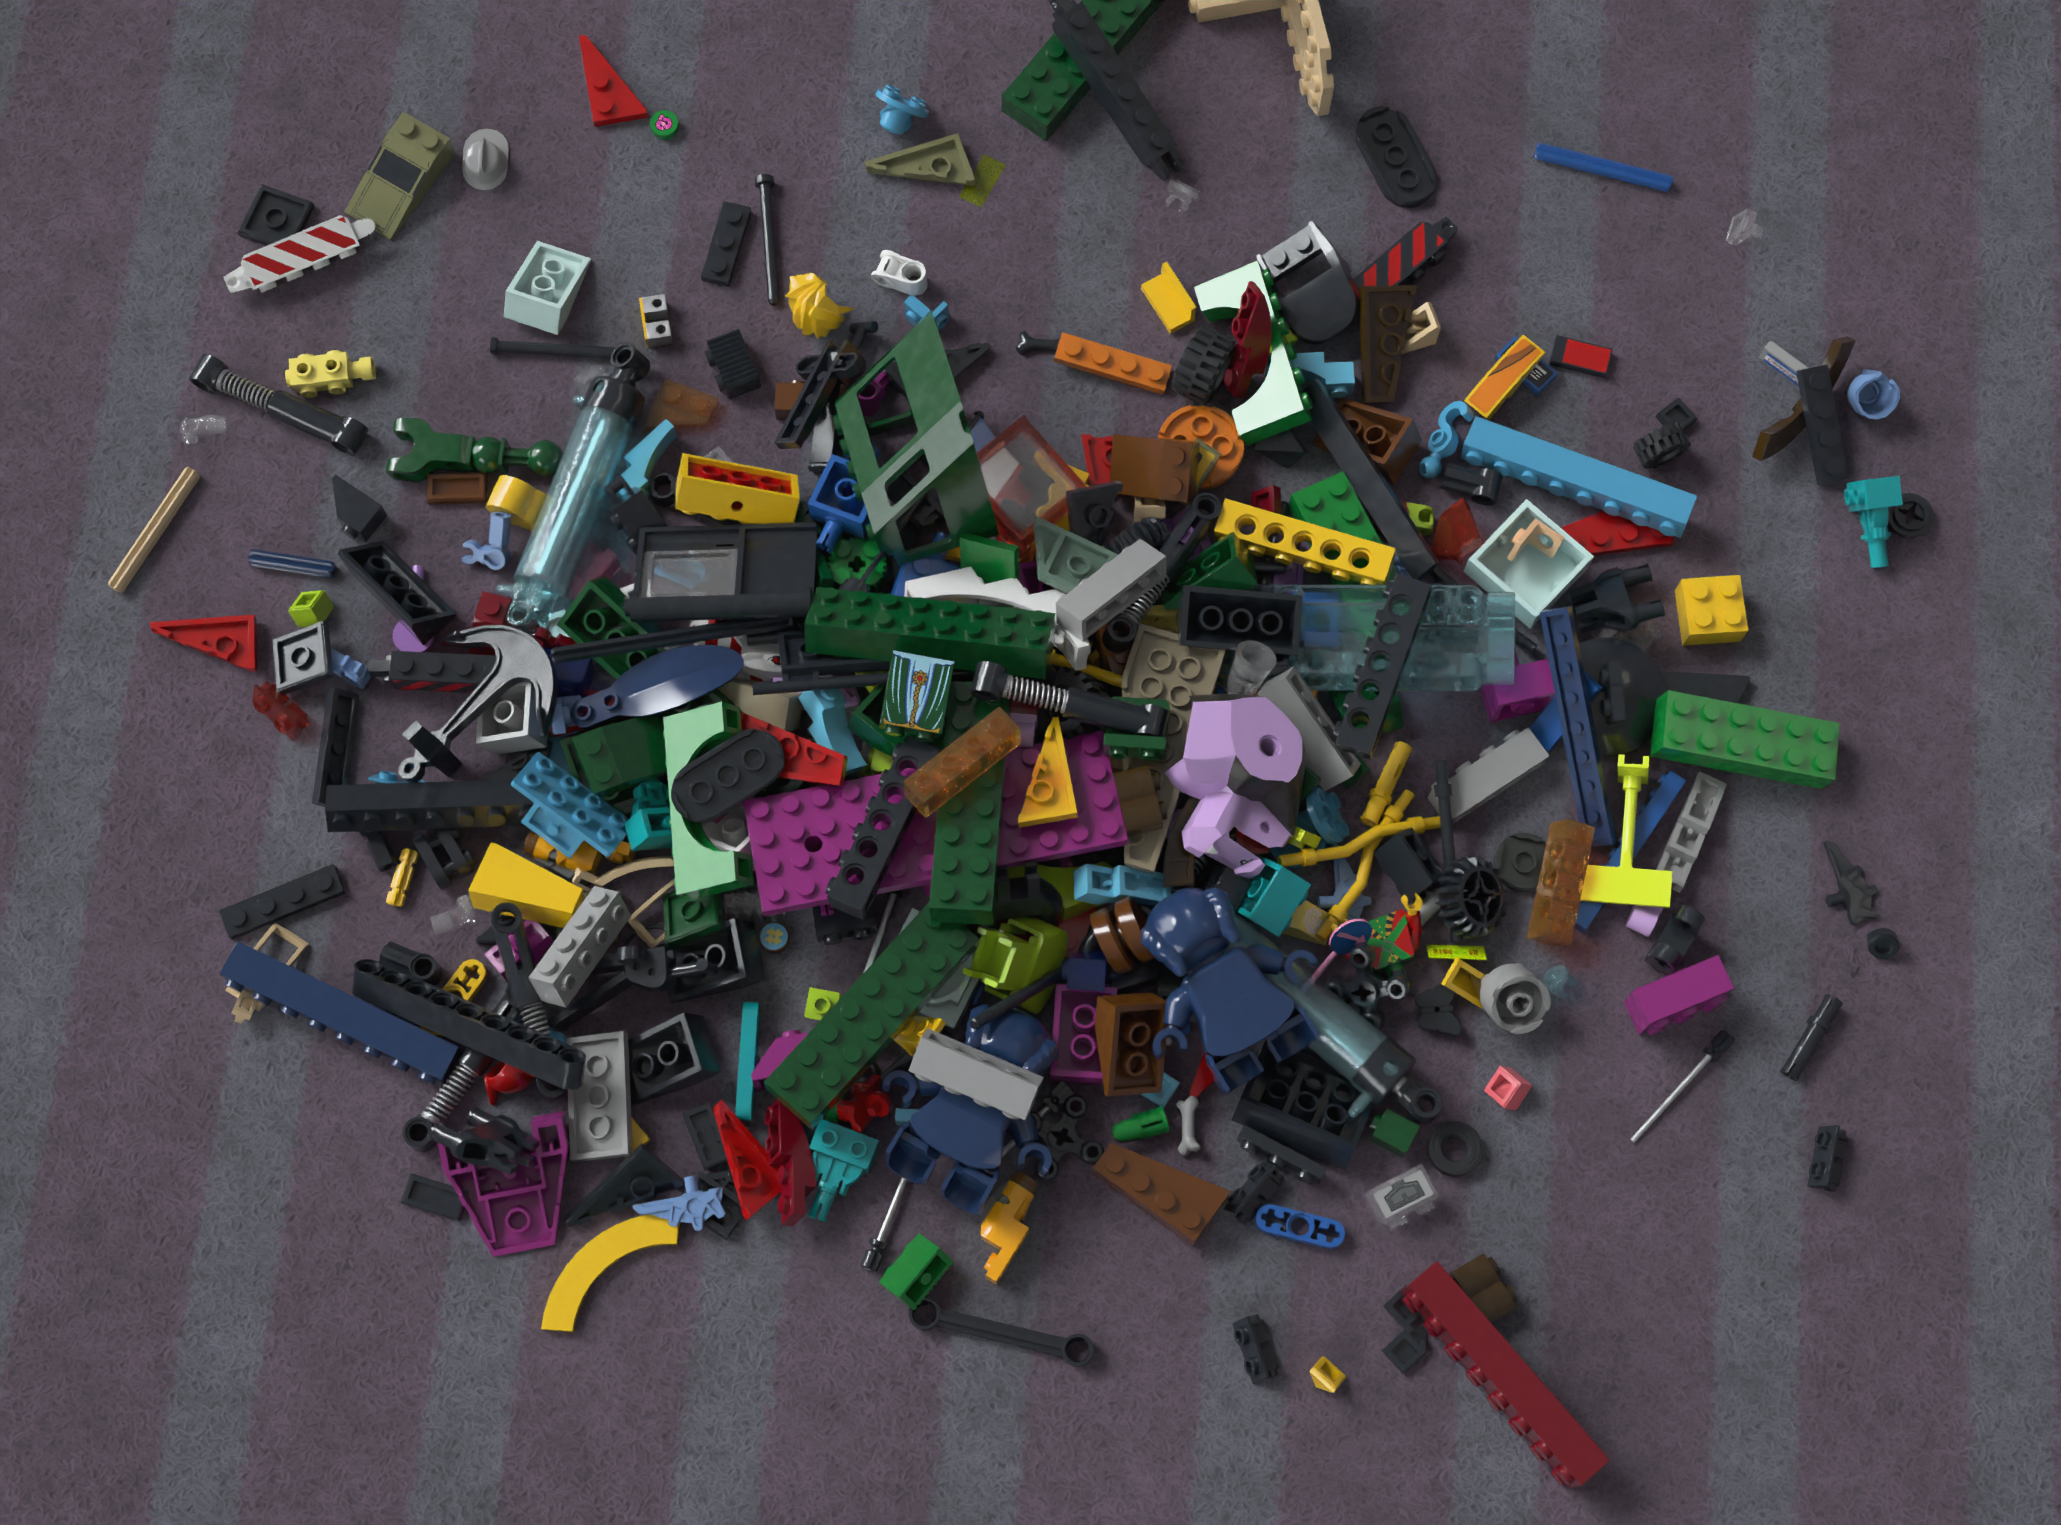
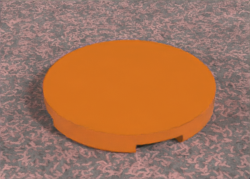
(1215, 429)

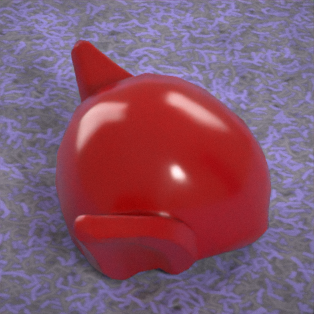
(506, 1080)

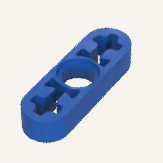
(1309, 1218)

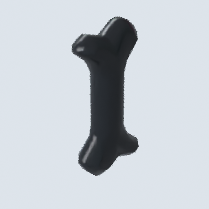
(1028, 343)

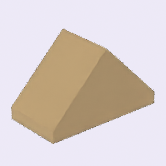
(1422, 328)

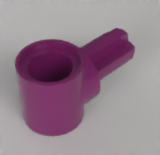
(873, 394)

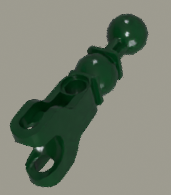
(463, 453)

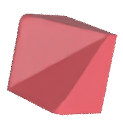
(1508, 1088)

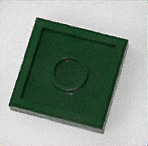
(690, 918)

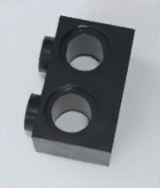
(1225, 879)

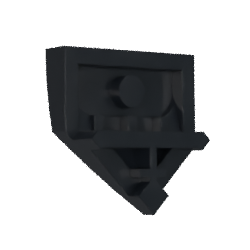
(725, 1225)

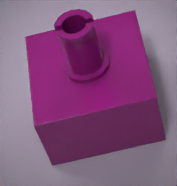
(1528, 695)

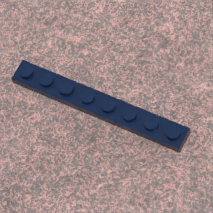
(1577, 723)

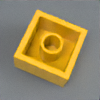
(1711, 610)

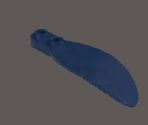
(660, 684)

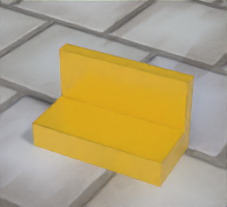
(1170, 299)

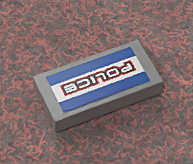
(1781, 361)

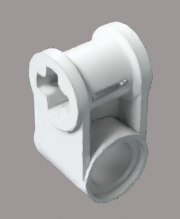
(896, 270)

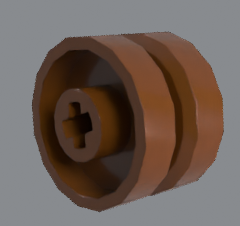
(1121, 934)

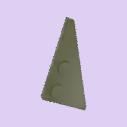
(933, 161)

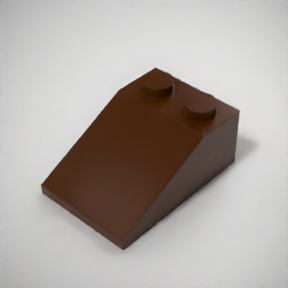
(1385, 435)
(1155, 467)
(1124, 1040)

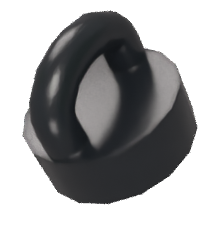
(1882, 943)

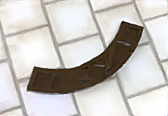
(1785, 430)
(1178, 862)

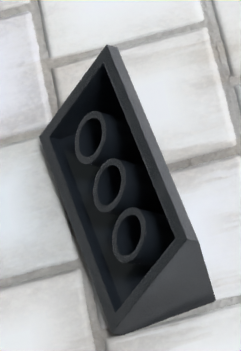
(398, 589)
(1229, 616)

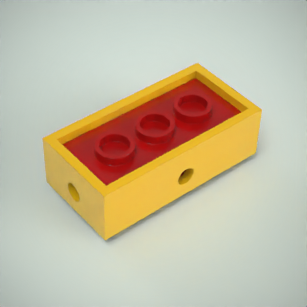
(736, 491)

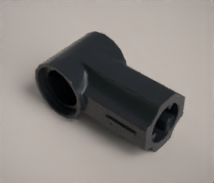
(1479, 485)
(410, 962)

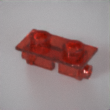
(270, 702)

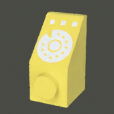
(1306, 922)

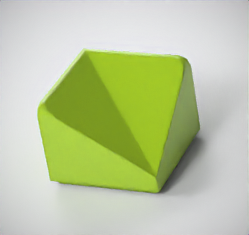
(311, 608)

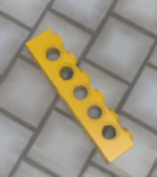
(1380, 557)

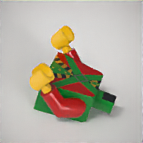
(1395, 938)

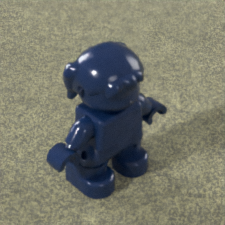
(1226, 990)
(967, 1130)

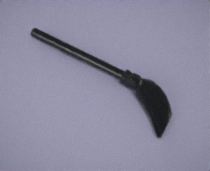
(1088, 944)

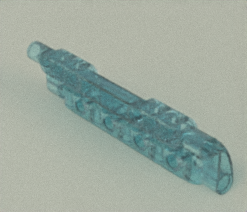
(1342, 617)

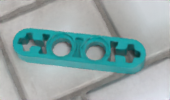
(747, 1060)

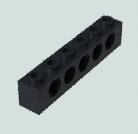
(1416, 596)
(858, 898)

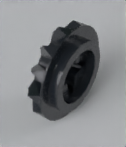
(1922, 513)

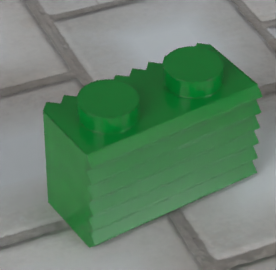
(916, 1271)

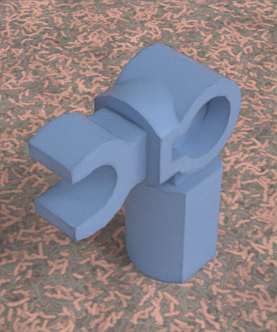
(497, 553)
(353, 671)

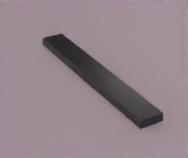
(1369, 483)

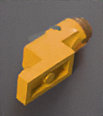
(585, 857)
(1002, 1222)

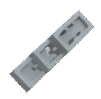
(1691, 828)

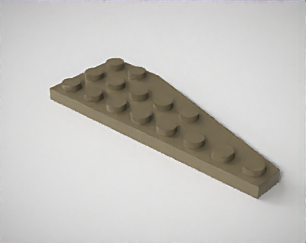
(1171, 673)

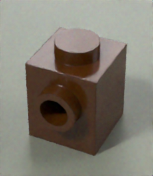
(785, 397)

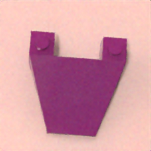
(518, 1208)

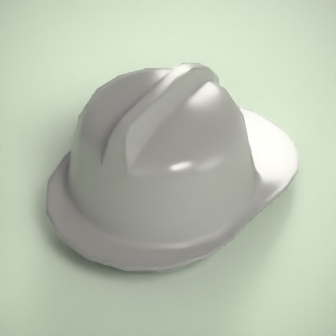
(485, 159)

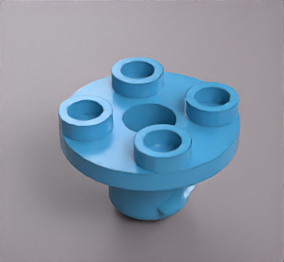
(899, 109)
(1323, 816)

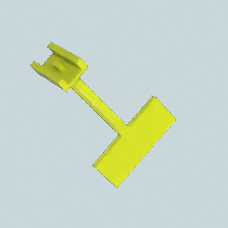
(1625, 883)

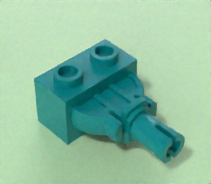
(1872, 501)
(650, 817)
(840, 1158)

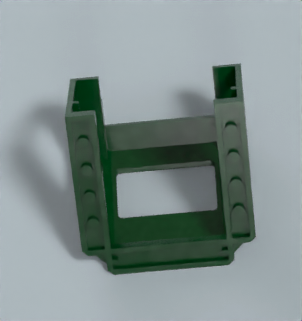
(941, 437)

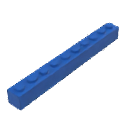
(1646, 822)

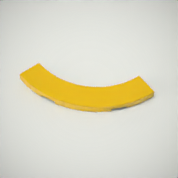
(595, 1259)

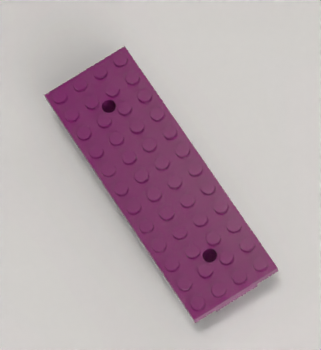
(805, 831)

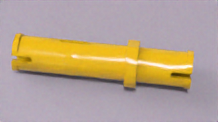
(1381, 794)

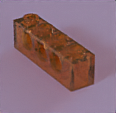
(962, 762)
(1560, 882)

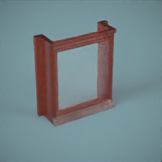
(1025, 482)

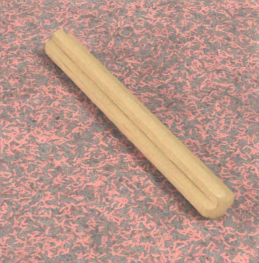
(154, 530)

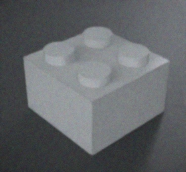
(511, 722)

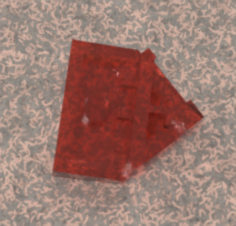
(1456, 533)

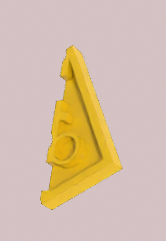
(1051, 791)

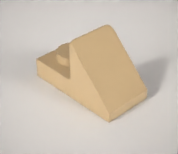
(1147, 508)

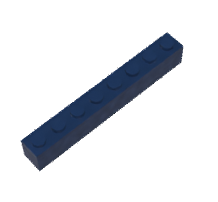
(340, 1013)

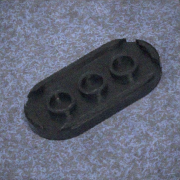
(1395, 157)
(727, 775)

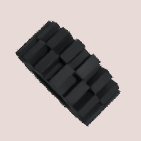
(1661, 445)

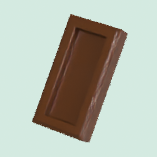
(457, 488)

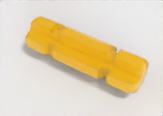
(402, 877)

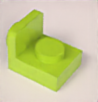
(820, 1002)

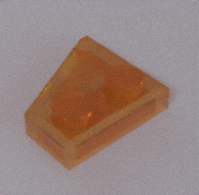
(681, 407)

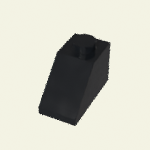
(356, 510)

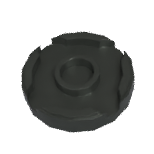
(1515, 861)

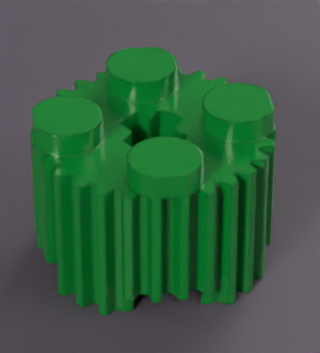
(857, 554)

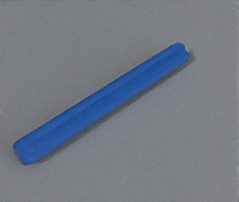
(1603, 167)

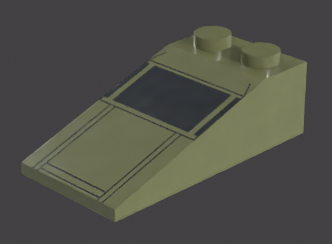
(400, 175)

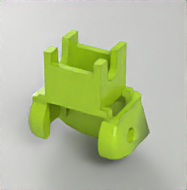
(1013, 963)

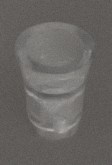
(1250, 667)

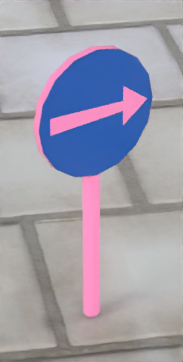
(1345, 939)

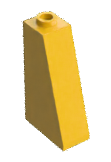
(533, 889)

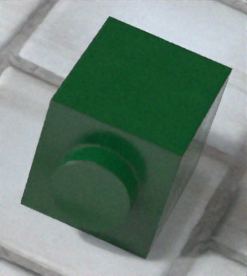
(1393, 1132)

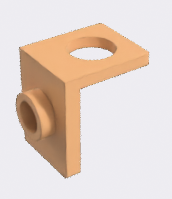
(1531, 536)

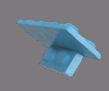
(566, 809)

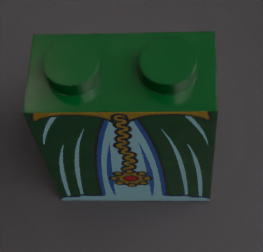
(916, 696)

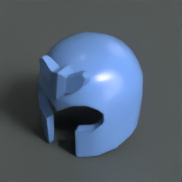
(1873, 394)

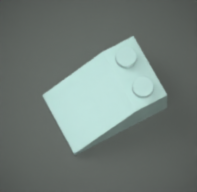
(545, 287)

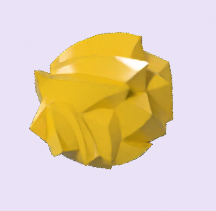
(812, 307)

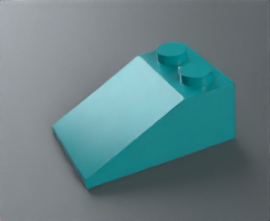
(1273, 897)

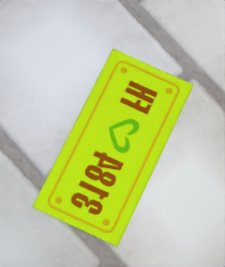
(985, 176)
(1454, 951)

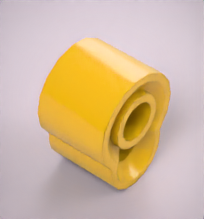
(517, 499)

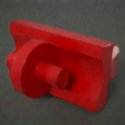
(865, 1104)

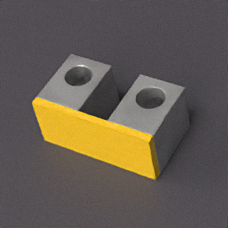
(650, 312)

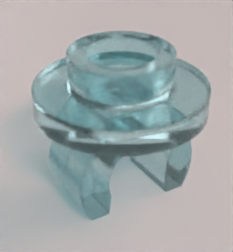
(1555, 979)

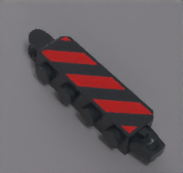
(1409, 256)
(433, 671)

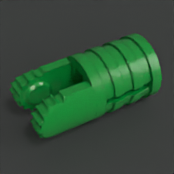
(1133, 1128)

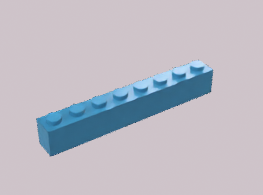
(1578, 477)

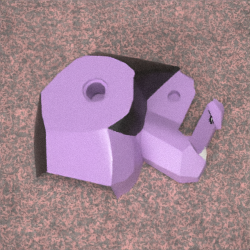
(1246, 771)

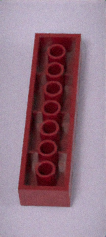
(1504, 1377)

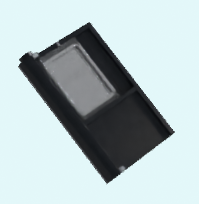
(724, 572)

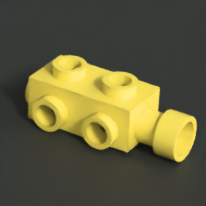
(321, 379)

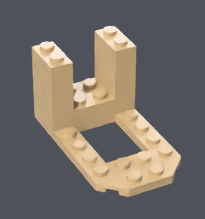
(1310, 50)

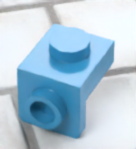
(917, 310)

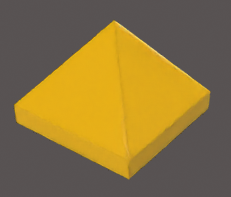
(1326, 1375)

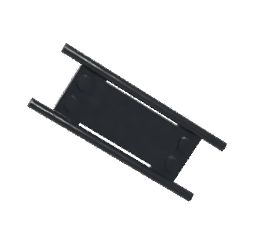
(802, 669)

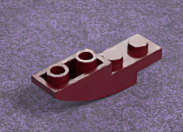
(1253, 335)
(791, 1152)

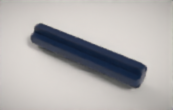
(292, 563)

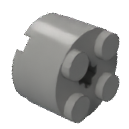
(1514, 998)

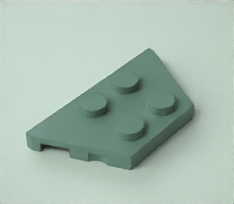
(1065, 557)

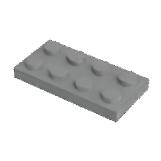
(602, 1105)

